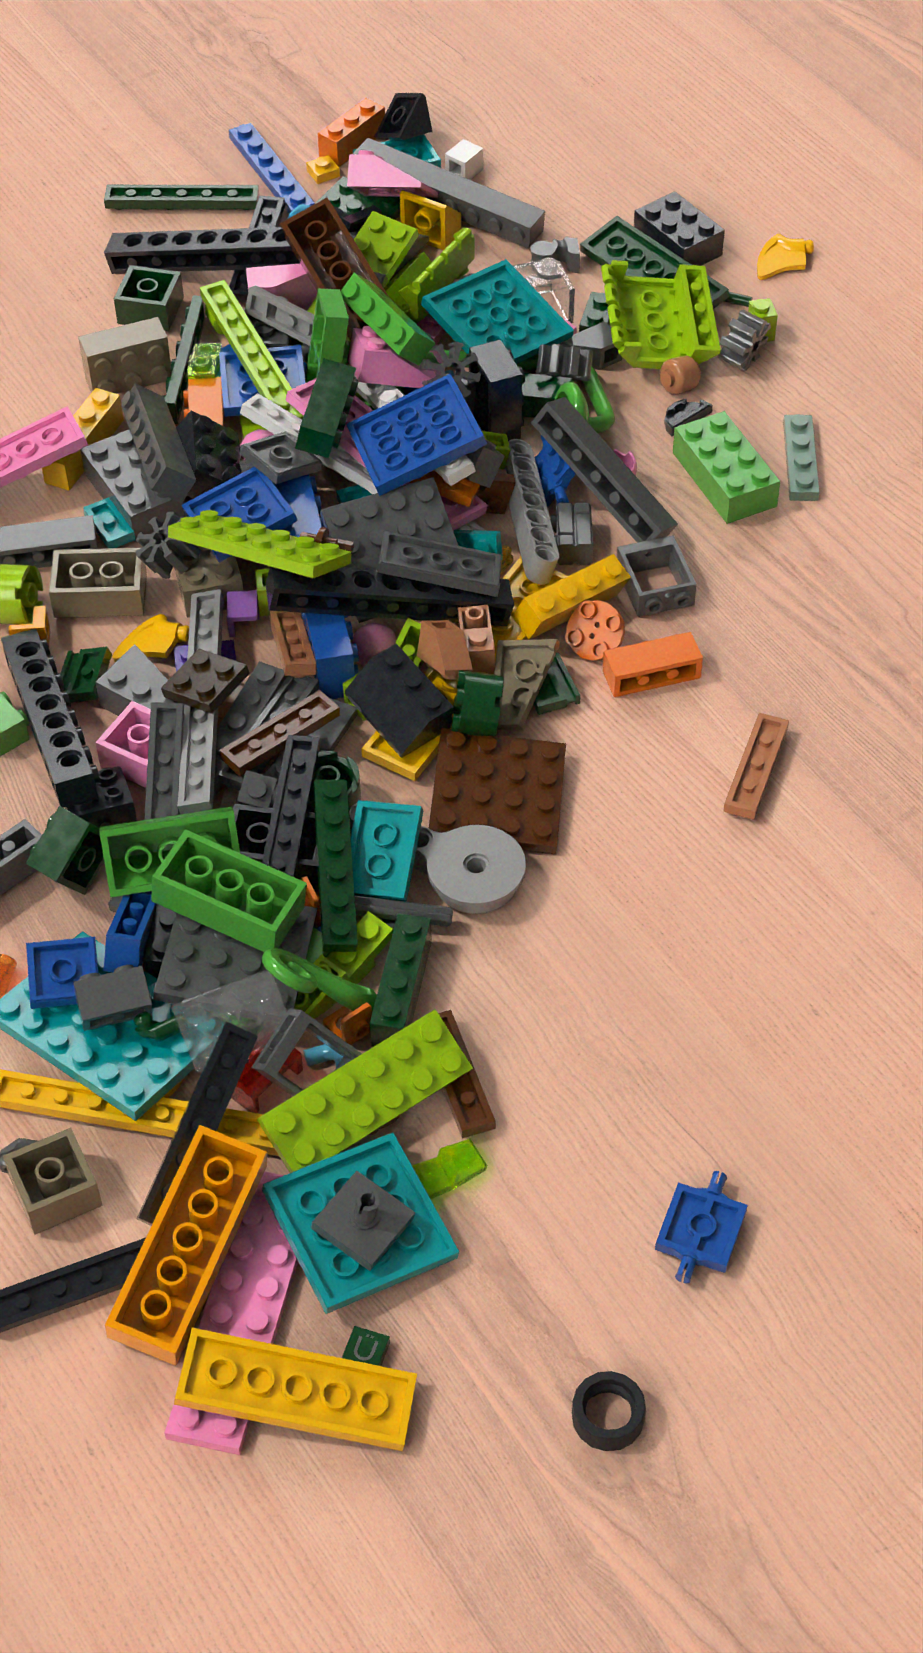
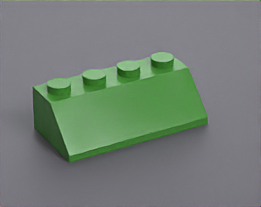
(139, 847)

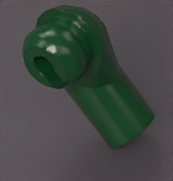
(155, 1030)

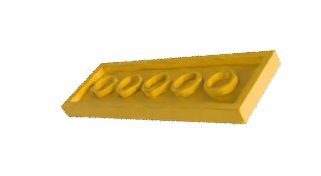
(296, 1389)

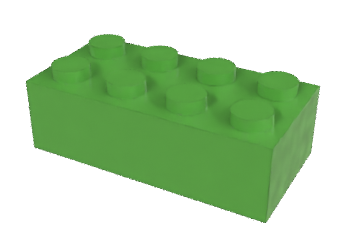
(726, 467)
(228, 891)

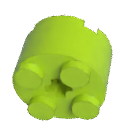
(19, 593)

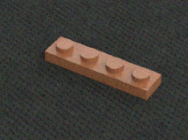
(292, 644)
(756, 766)

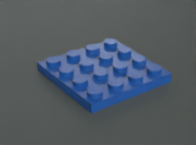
(416, 434)

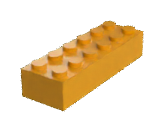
(186, 1245)

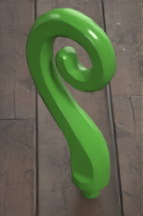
(305, 977)

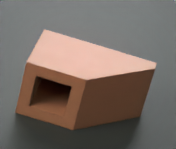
(478, 636)
(444, 648)

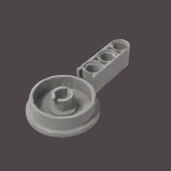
(470, 866)

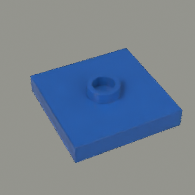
(55, 967)

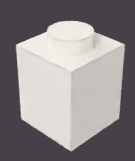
(465, 159)

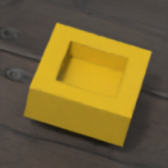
(323, 169)

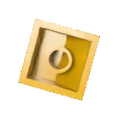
(430, 219)

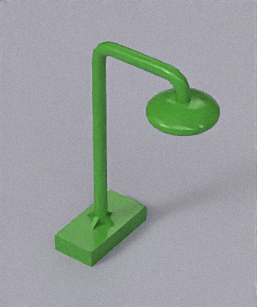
(329, 342)

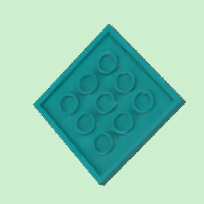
(495, 307)
(332, 1273)

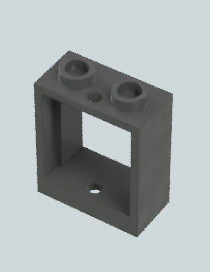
(662, 553)
(284, 1041)

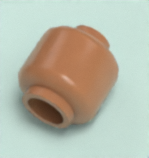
(680, 374)

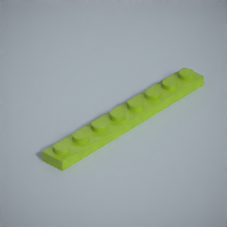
(247, 344)

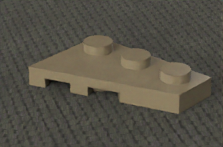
(523, 672)

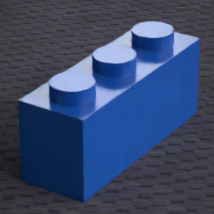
(129, 931)

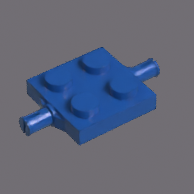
(553, 474)
(701, 1227)

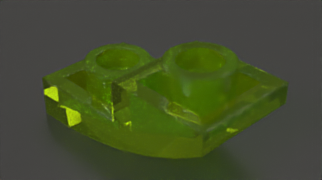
(204, 361)
(450, 1168)

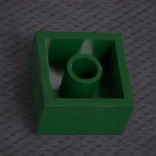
(148, 295)
(68, 851)

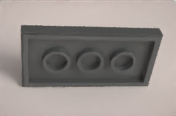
(440, 563)

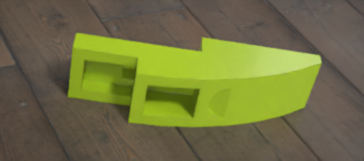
(351, 966)

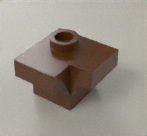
(499, 493)

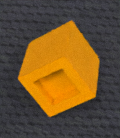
(40, 622)

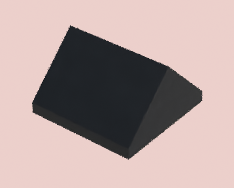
(405, 118)

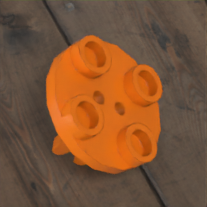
(583, 624)

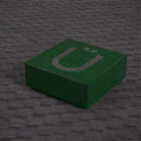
(366, 1346)

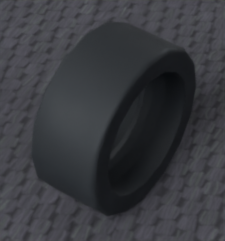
(608, 1383)

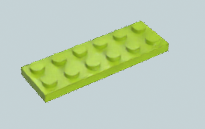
(383, 245)
(260, 544)
(365, 1093)

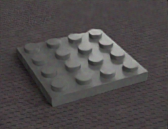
(406, 510)
(206, 959)

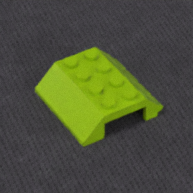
(423, 276)
(660, 315)

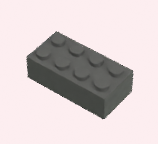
(119, 474)

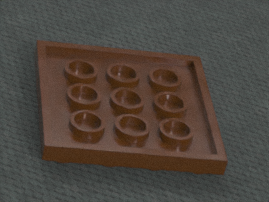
(500, 785)

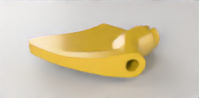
(782, 255)
(154, 637)

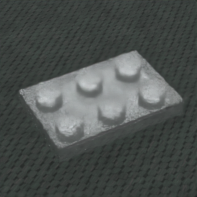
(247, 1003)

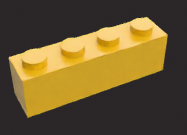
(98, 420)
(559, 600)

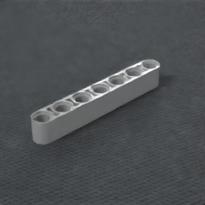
(531, 515)

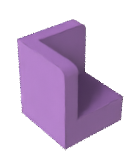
(241, 607)

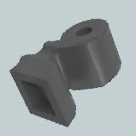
(561, 250)

